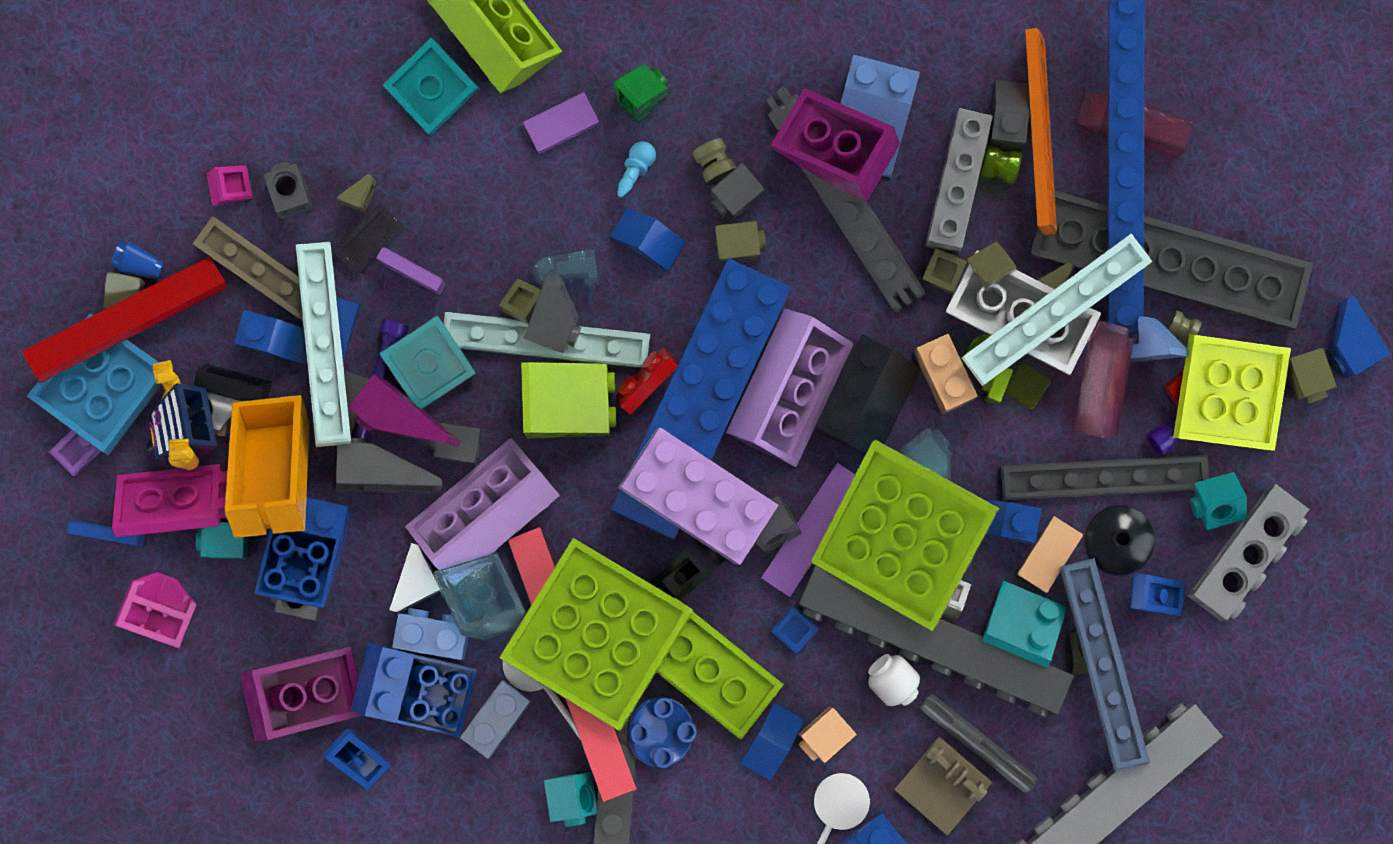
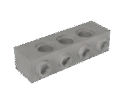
(958, 181)
(1209, 589)

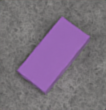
(561, 123)
(411, 271)

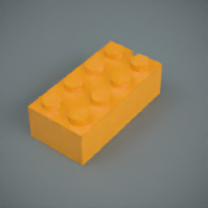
(267, 466)

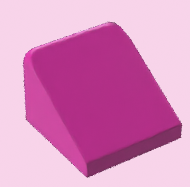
(229, 184)

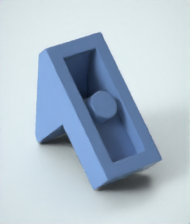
(1155, 342)

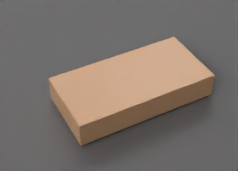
(1049, 554)

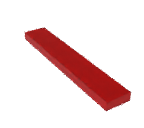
(124, 319)

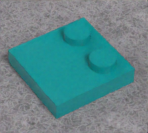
(431, 86)
(427, 362)
(1024, 624)

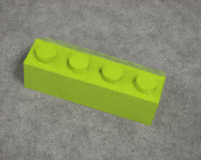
(500, 38)

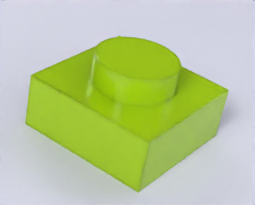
(996, 387)

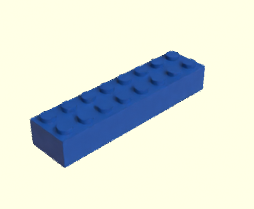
(713, 372)

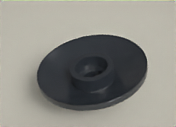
(1102, 541)

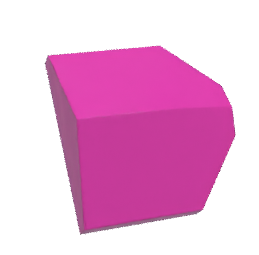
(156, 609)

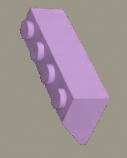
(790, 387)
(483, 508)

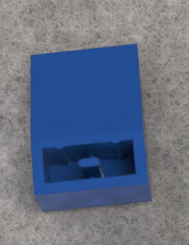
(304, 563)
(413, 690)

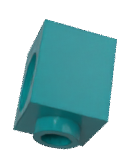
(1219, 501)
(220, 543)
(571, 798)

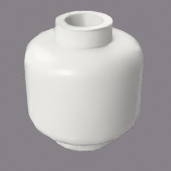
(893, 680)

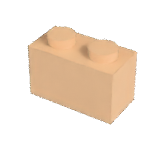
(945, 374)
(825, 735)

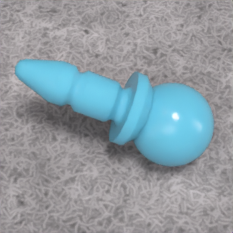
(640, 158)

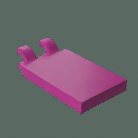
(169, 500)

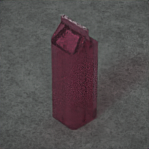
(1162, 130)
(1104, 381)

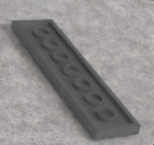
(1186, 263)

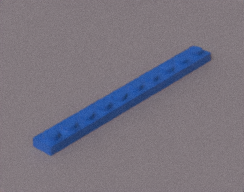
(1126, 149)

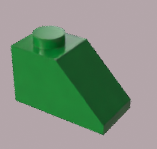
(641, 91)

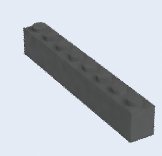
(947, 646)

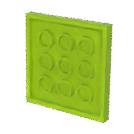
(904, 535)
(596, 634)

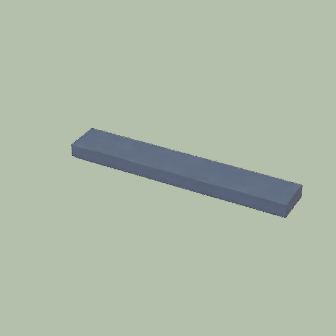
(1104, 665)

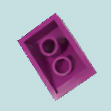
(837, 144)
(300, 693)

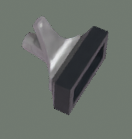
(228, 386)

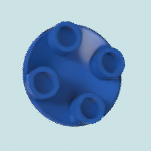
(660, 732)

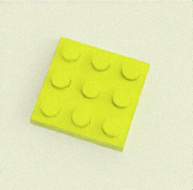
(1232, 392)

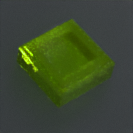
(1027, 386)

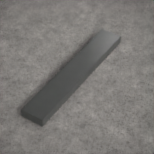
(1102, 477)

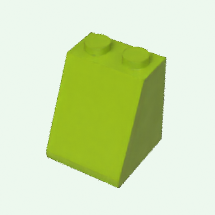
(567, 400)

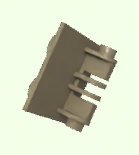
(943, 786)

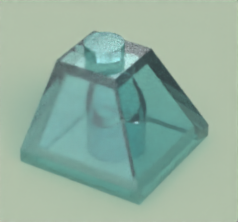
(930, 451)
(481, 597)

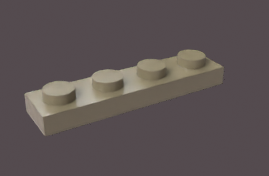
(251, 265)

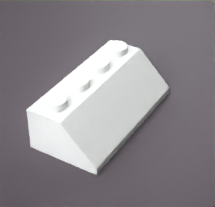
(1007, 299)

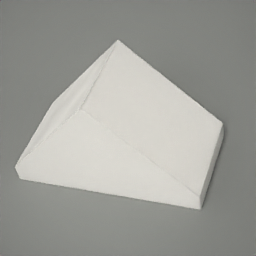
(415, 581)

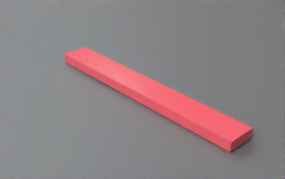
(597, 737)

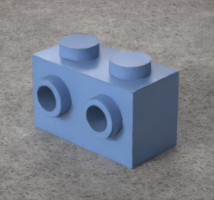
(429, 636)

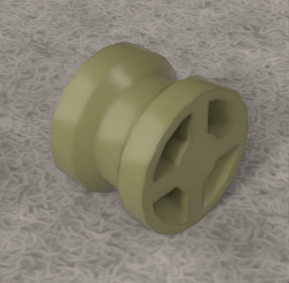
(1182, 326)

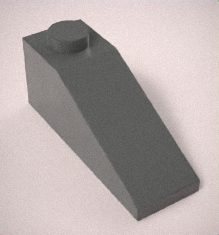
(375, 470)

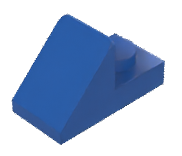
(1156, 595)

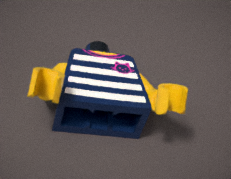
(180, 422)

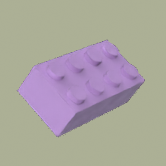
(698, 496)

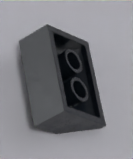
(868, 396)

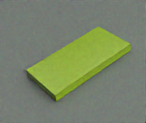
(718, 676)

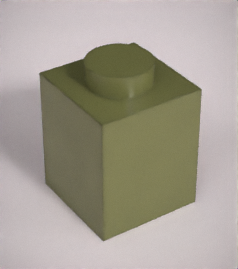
(739, 242)
(1310, 376)

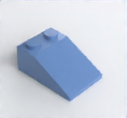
(881, 93)

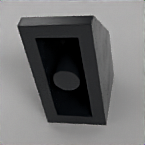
(688, 570)

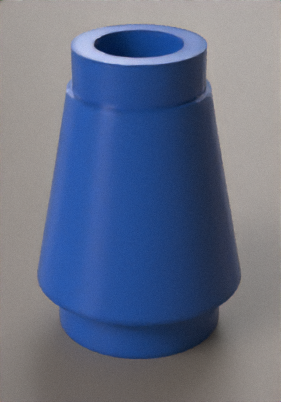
(136, 261)

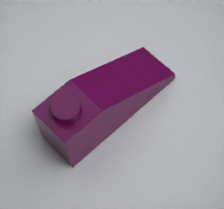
(390, 411)

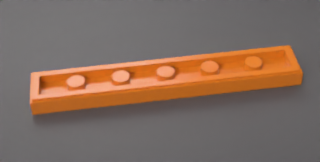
(1041, 132)

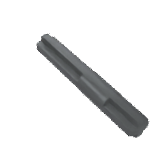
(978, 743)

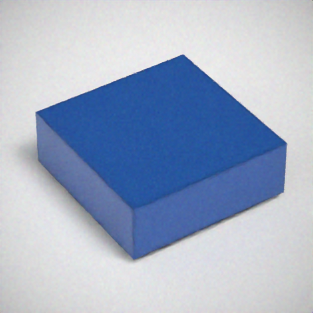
(794, 629)

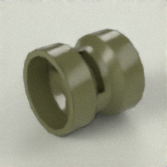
(714, 160)

